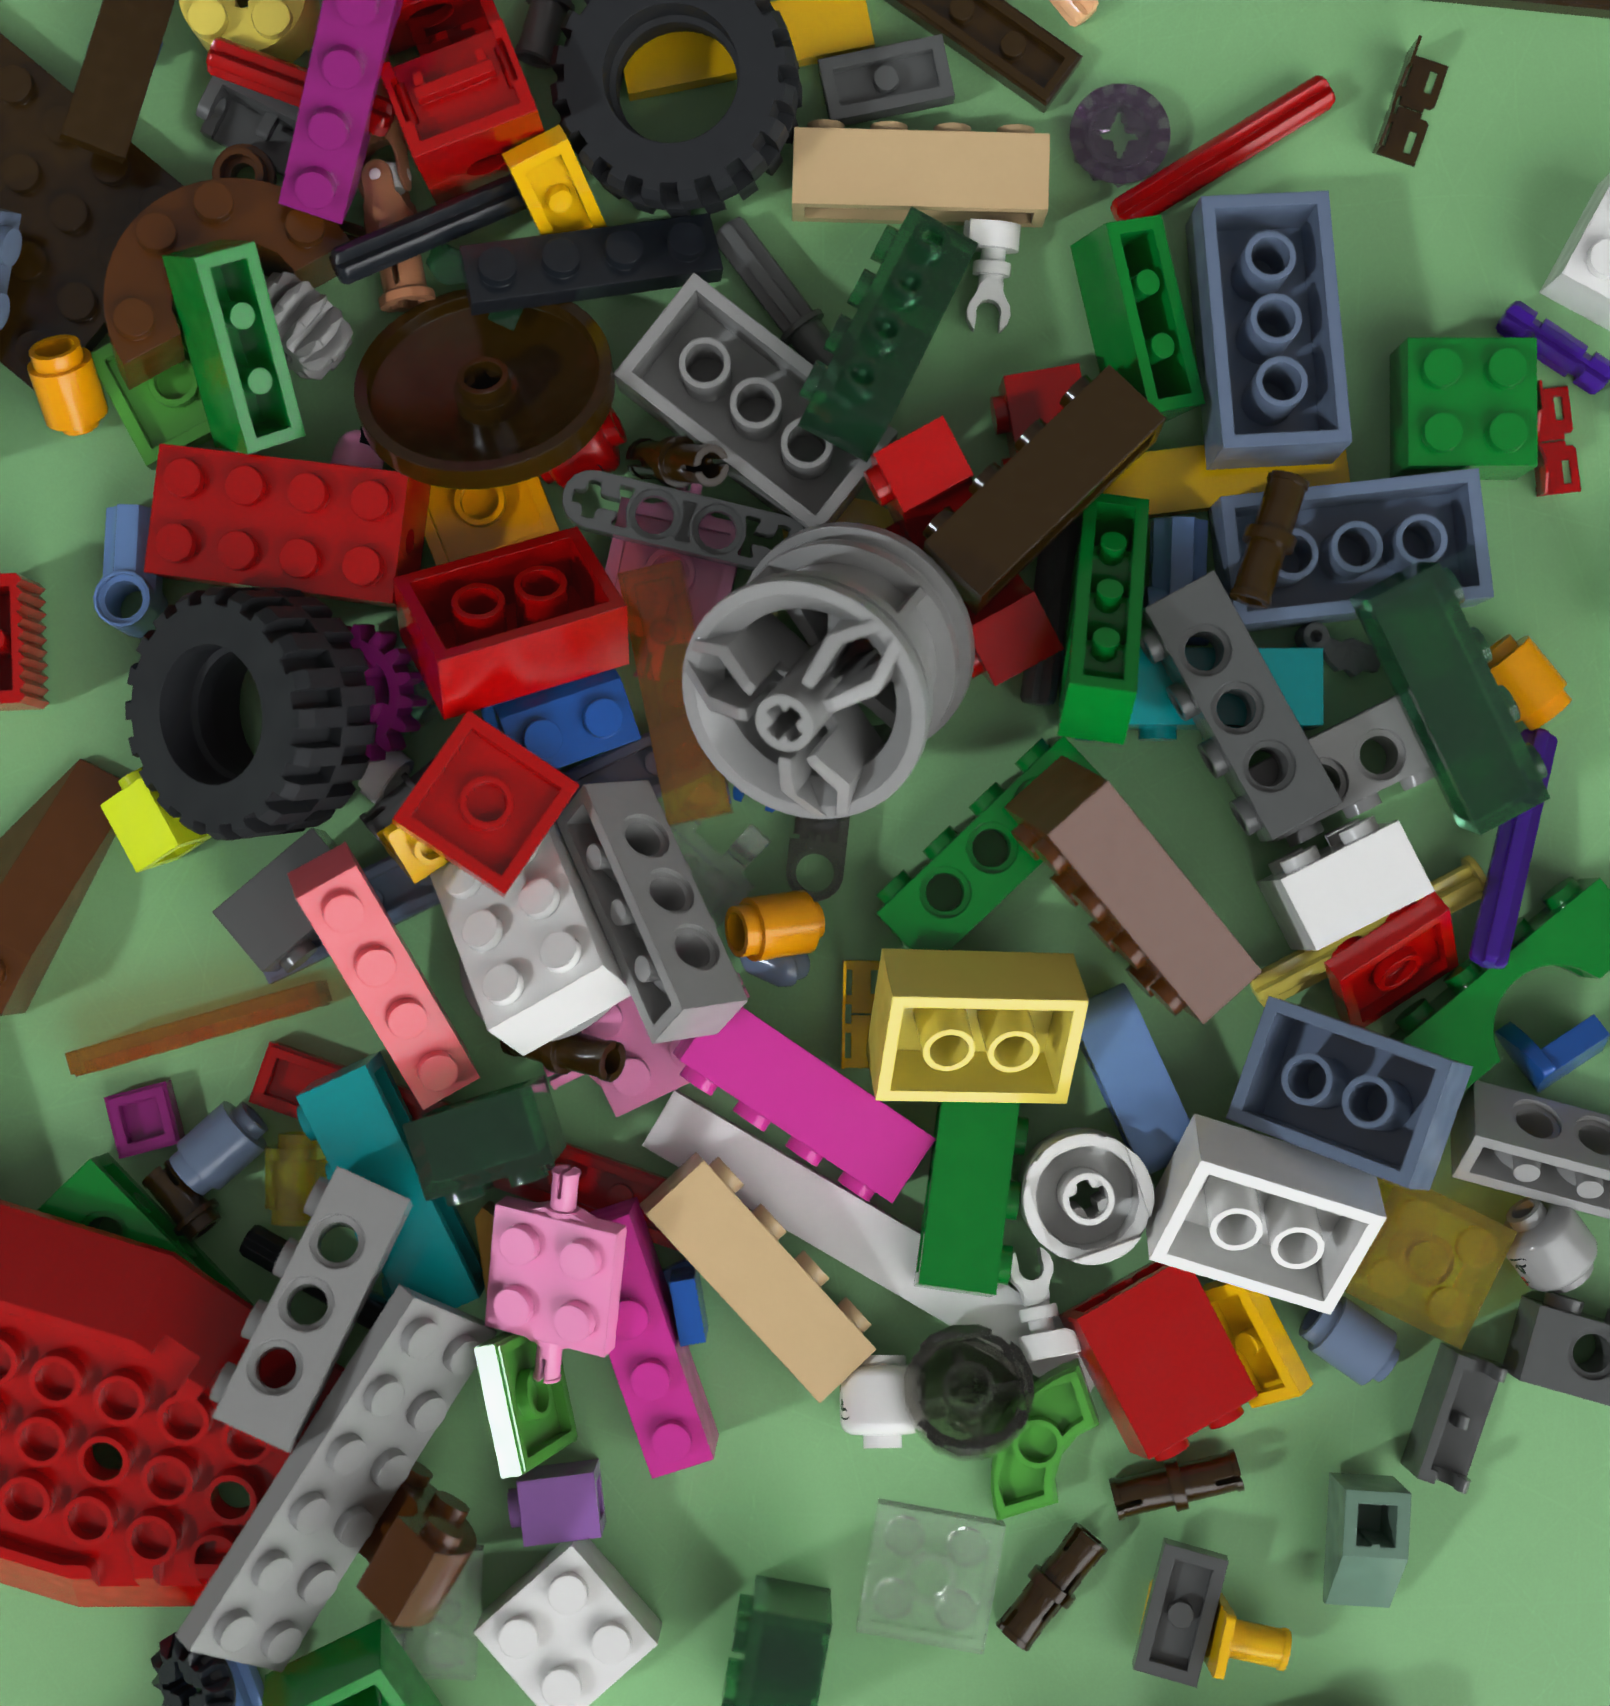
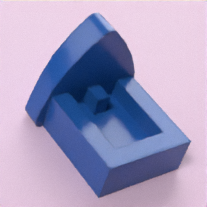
(1559, 1057)
(687, 1302)

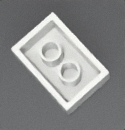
(534, 954)
(1263, 1215)

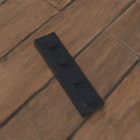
(589, 263)

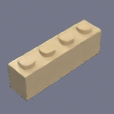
(939, 171)
(757, 1275)

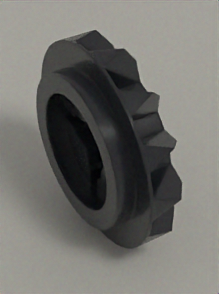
(184, 1671)

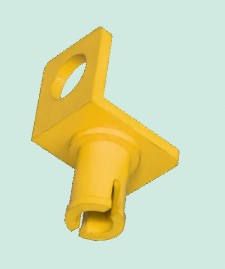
(1242, 1641)

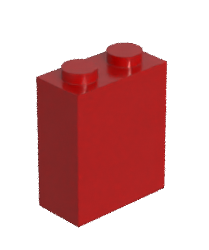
(1160, 1359)

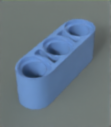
(1132, 1077)

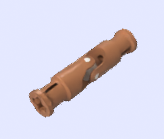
(386, 201)

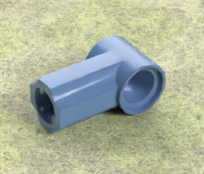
(1176, 558)
(124, 571)

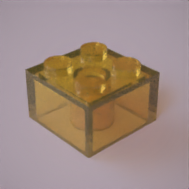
(1431, 1262)

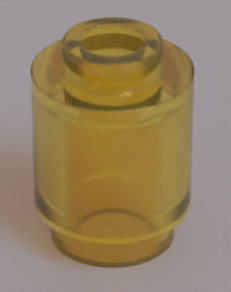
(290, 1176)

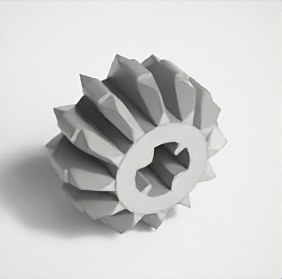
(308, 326)

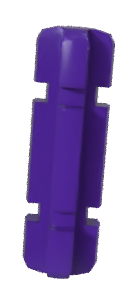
(1556, 347)

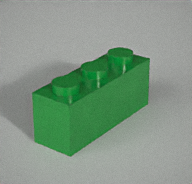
(1138, 312)
(234, 345)
(970, 1197)

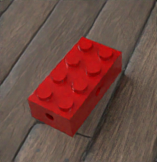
(284, 524)

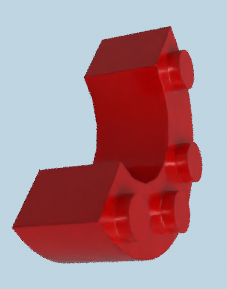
(916, 482)

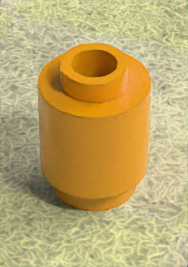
(66, 385)
(1529, 679)
(774, 925)

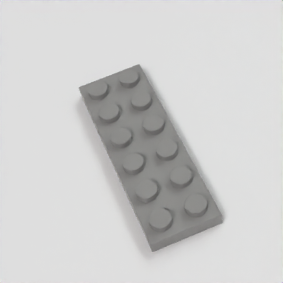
(336, 1483)

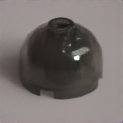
(972, 1392)

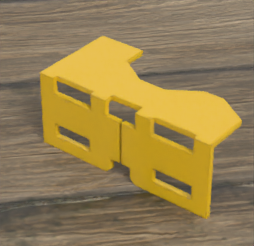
(861, 1002)

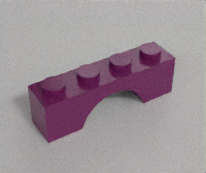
(337, 106)

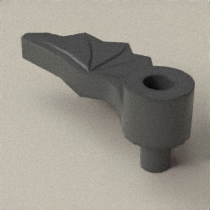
(1348, 655)

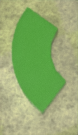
(1027, 1470)

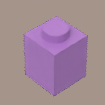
(558, 1503)

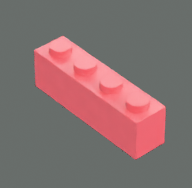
(383, 975)

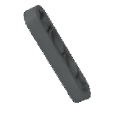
(687, 512)

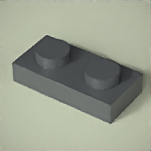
(886, 80)
(1180, 1612)

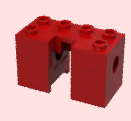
(461, 96)

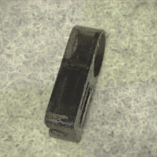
(823, 838)

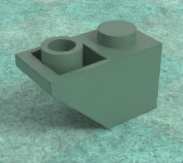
(1365, 1539)

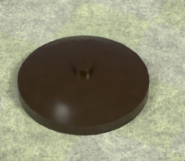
(479, 402)

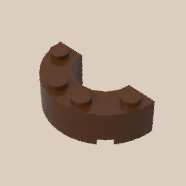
(136, 285)
(416, 1551)

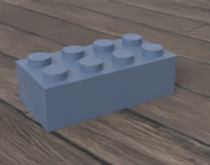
(1268, 330)
(1357, 537)

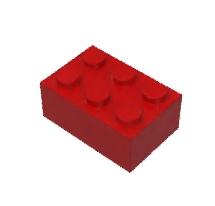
(511, 621)

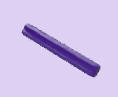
(1509, 872)

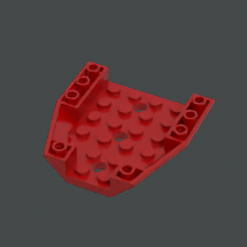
(121, 1352)

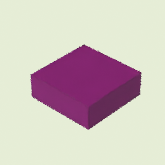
(144, 1119)

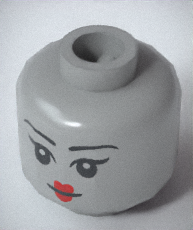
(1551, 1246)

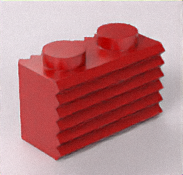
(21, 644)

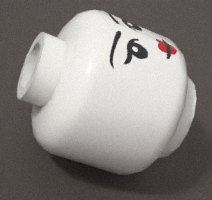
(875, 1402)

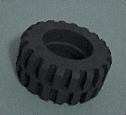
(692, 171)
(191, 722)

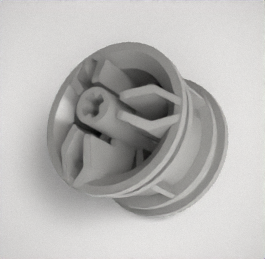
(786, 711)

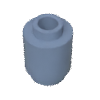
(219, 1147)
(1351, 1341)

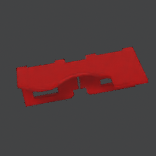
(1551, 454)

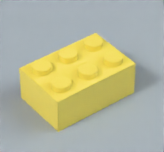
(975, 1026)

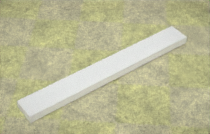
(833, 1219)

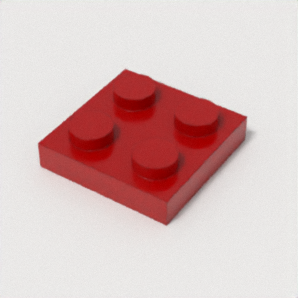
(485, 803)
(1392, 961)

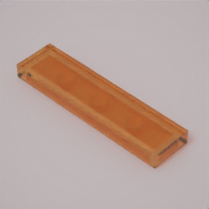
(660, 633)
(199, 1028)

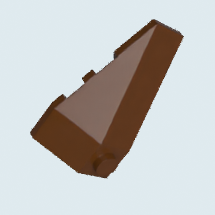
(46, 874)

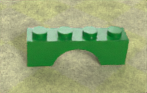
(1565, 934)

